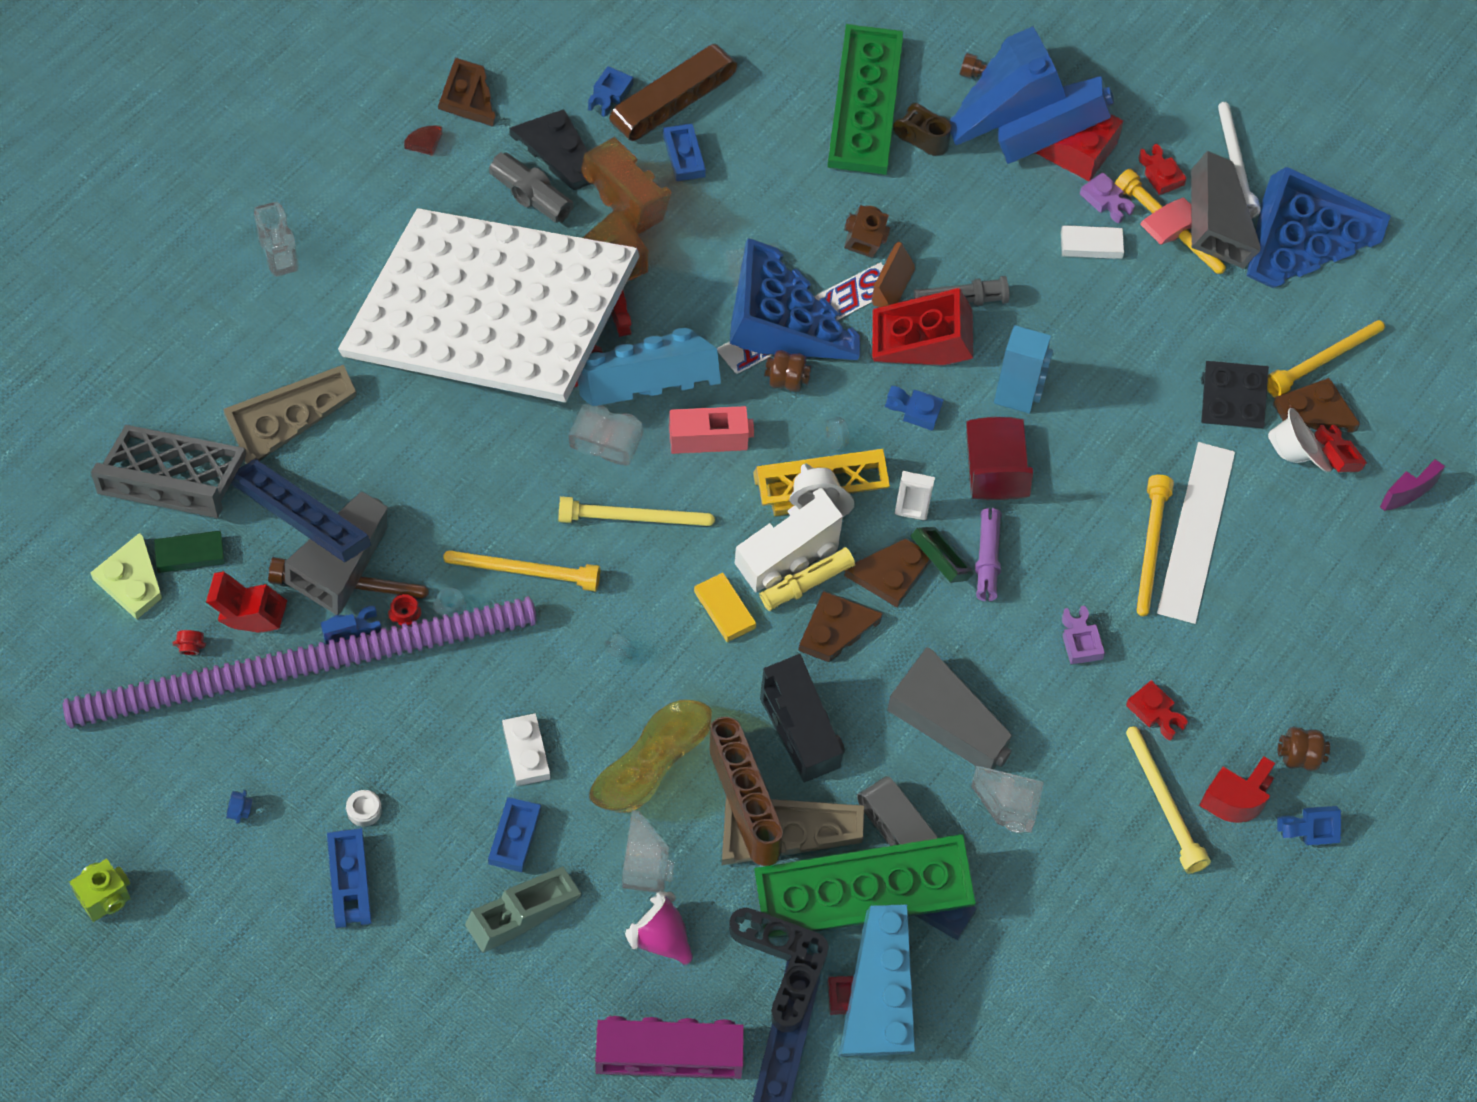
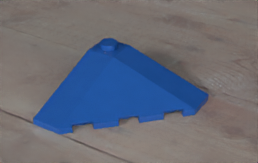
(1010, 87)
(1307, 226)
(781, 314)

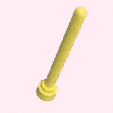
(571, 510)
(1192, 855)

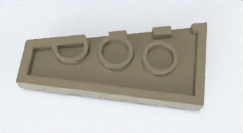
(284, 413)
(804, 828)

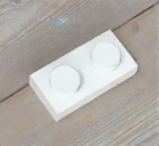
(526, 749)

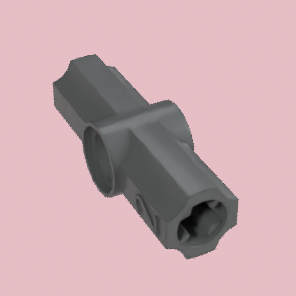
(531, 187)

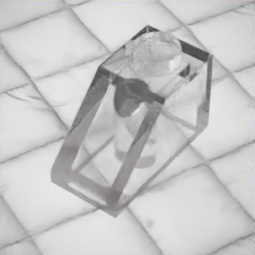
(1008, 797)
(646, 858)

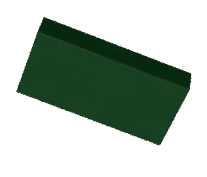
(189, 551)
(942, 554)

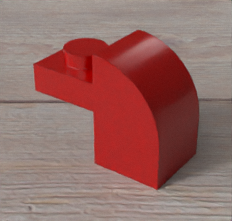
(245, 608)
(1237, 799)

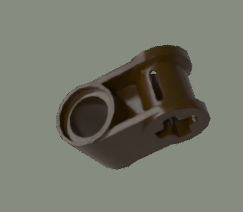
(925, 130)

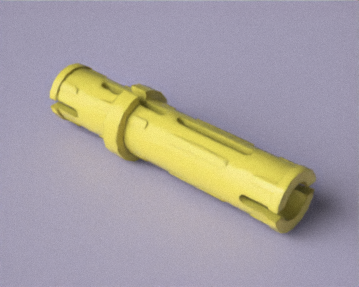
(802, 581)

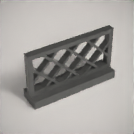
(160, 488)

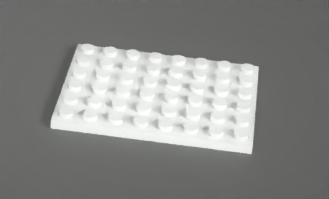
(490, 304)

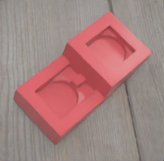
(1169, 221)

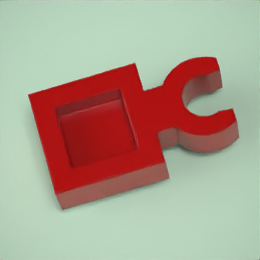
(1161, 172)
(621, 316)
(1341, 453)
(1153, 707)

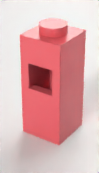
(710, 429)

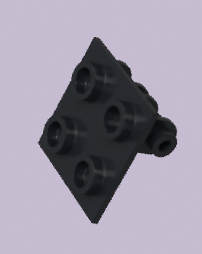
(1234, 394)

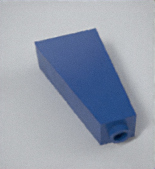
(1085, 106)

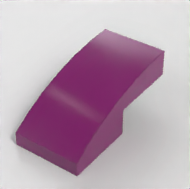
(1409, 488)

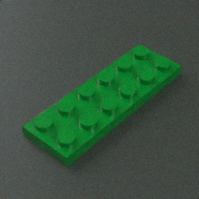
(865, 99)
(842, 887)

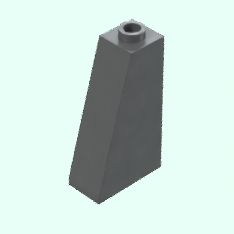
(1220, 212)
(322, 574)
(949, 713)

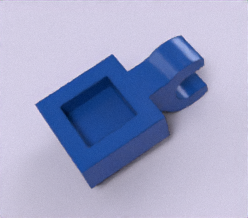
(919, 408)
(345, 626)
(1317, 826)

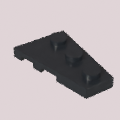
(557, 144)

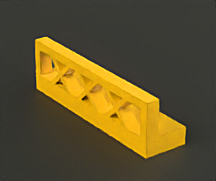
(837, 464)

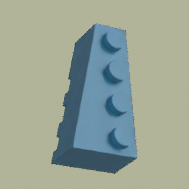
(649, 367)
(881, 994)

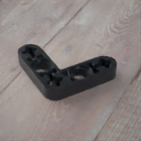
(792, 951)

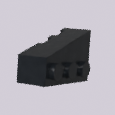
(800, 718)

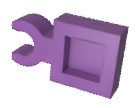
(1105, 194)
(1080, 640)

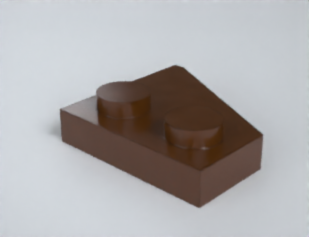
(467, 93)
(1318, 406)
(890, 571)
(835, 626)

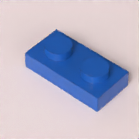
(684, 152)
(514, 834)

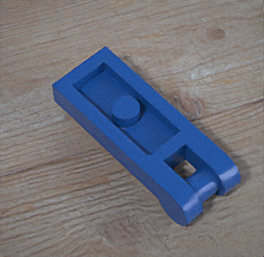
(348, 877)

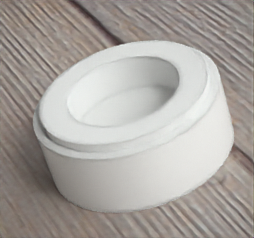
(364, 808)

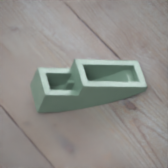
(521, 908)

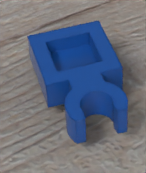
(609, 88)

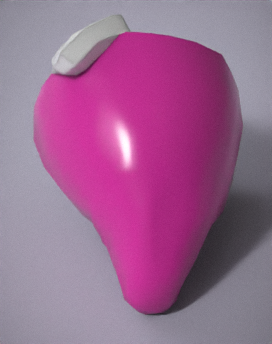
(661, 930)

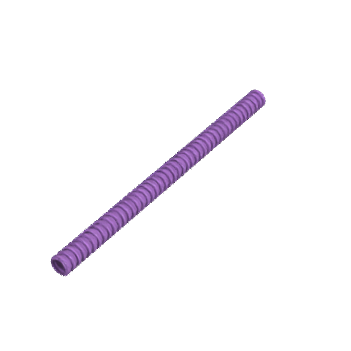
(298, 662)

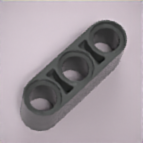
(893, 813)

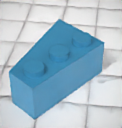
(1024, 369)

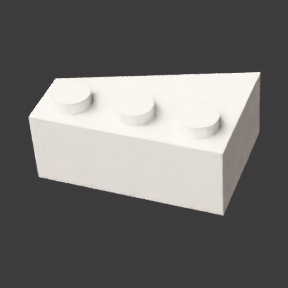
(792, 544)

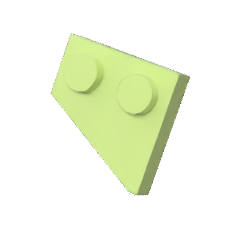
(130, 577)

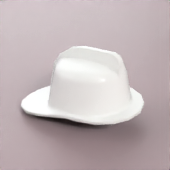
(1297, 442)
(812, 479)

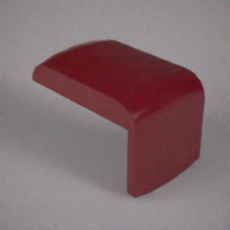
(998, 459)

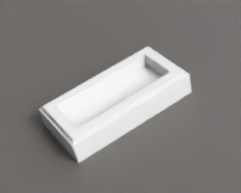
(1092, 242)
(914, 495)

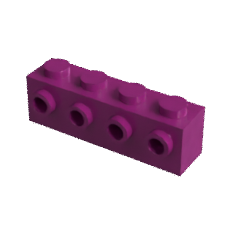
(669, 1048)

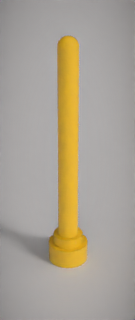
(1130, 184)
(1281, 381)
(1159, 490)
(586, 576)

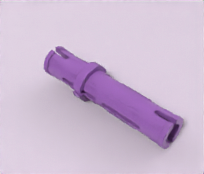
(988, 565)

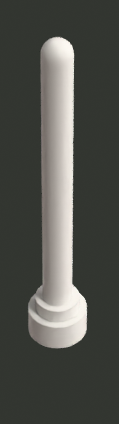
(1235, 156)

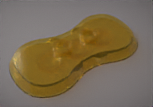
(665, 739)

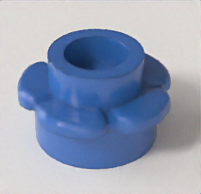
(239, 806)

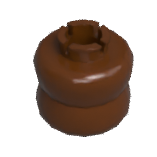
(788, 371)
(1303, 748)

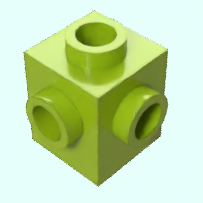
(101, 889)

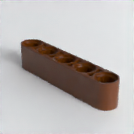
(673, 92)
(745, 791)

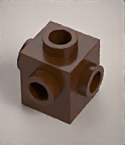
(866, 230)

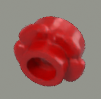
(404, 602)
(189, 642)

